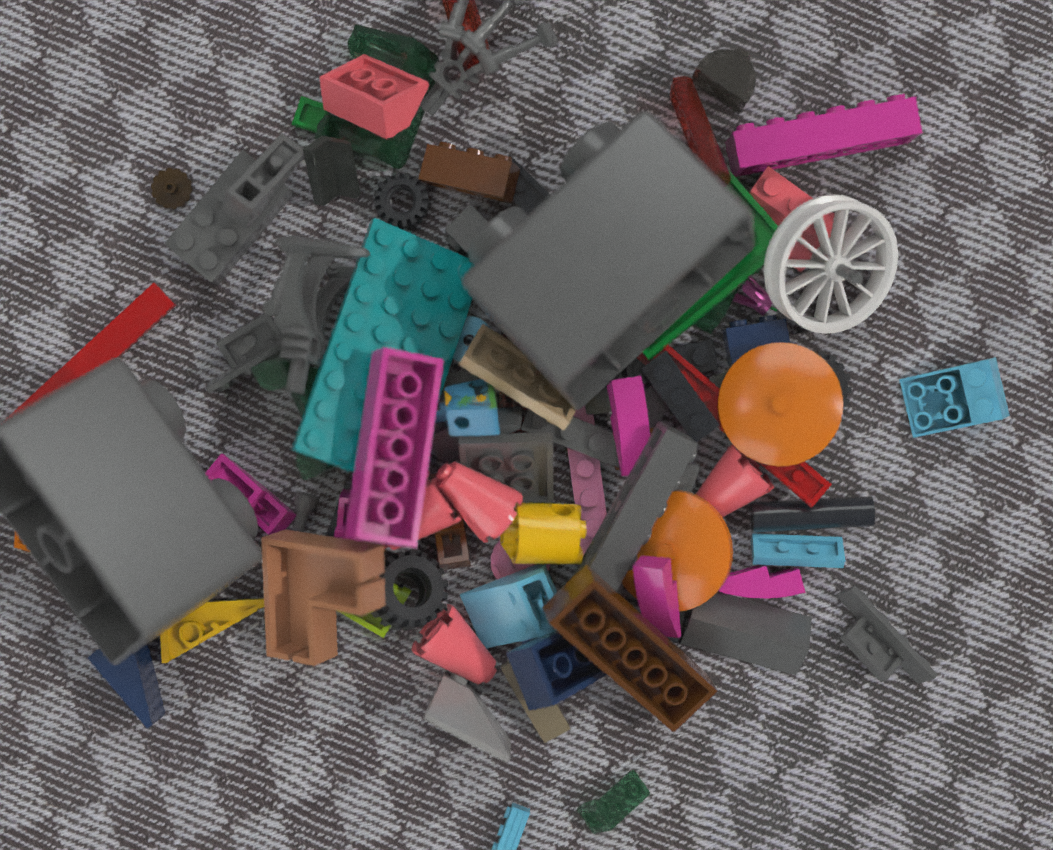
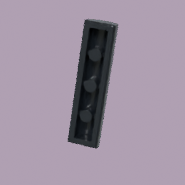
(825, 514)

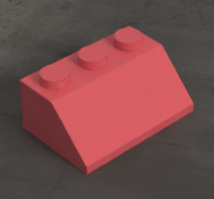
(372, 95)
(779, 199)

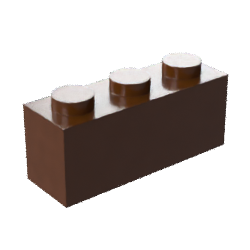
(469, 172)

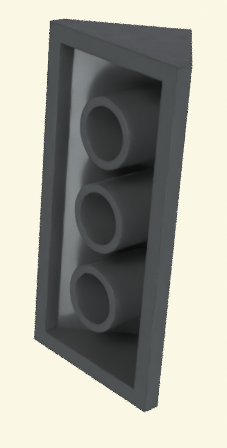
(749, 632)

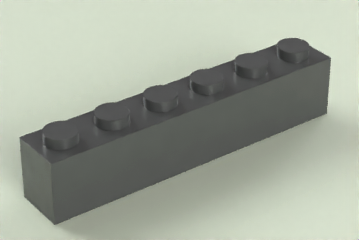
(639, 504)

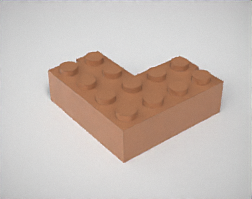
(306, 584)

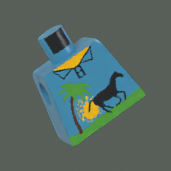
(469, 409)

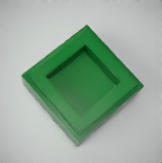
(308, 114)

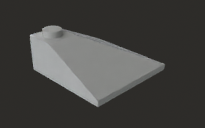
(464, 714)

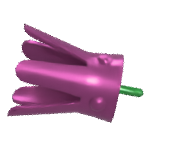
(760, 298)

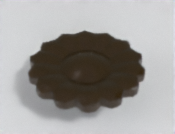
(171, 188)

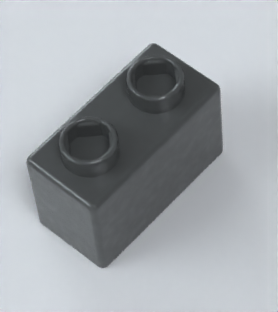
(608, 254)
(121, 507)

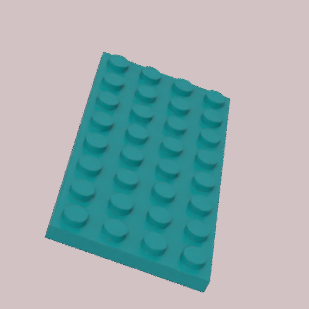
(396, 299)

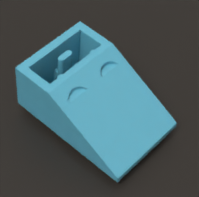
(954, 397)
(511, 607)

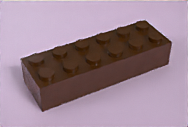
(629, 648)

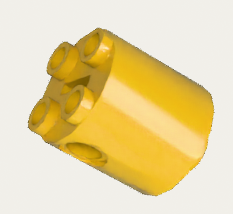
(545, 534)

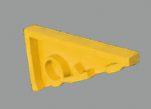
(204, 624)

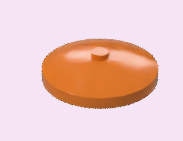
(780, 404)
(698, 547)

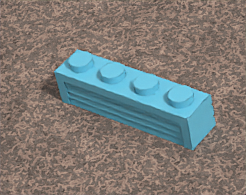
(512, 830)

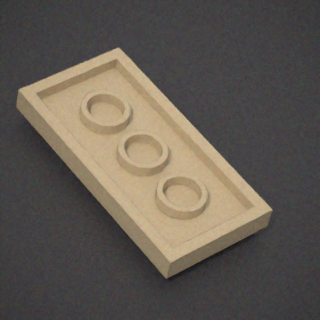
(509, 371)

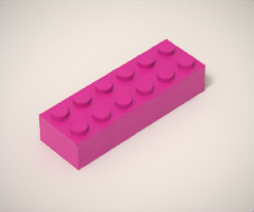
(823, 136)
(394, 448)

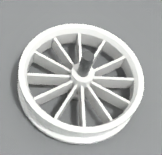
(831, 263)

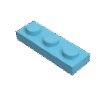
(797, 550)

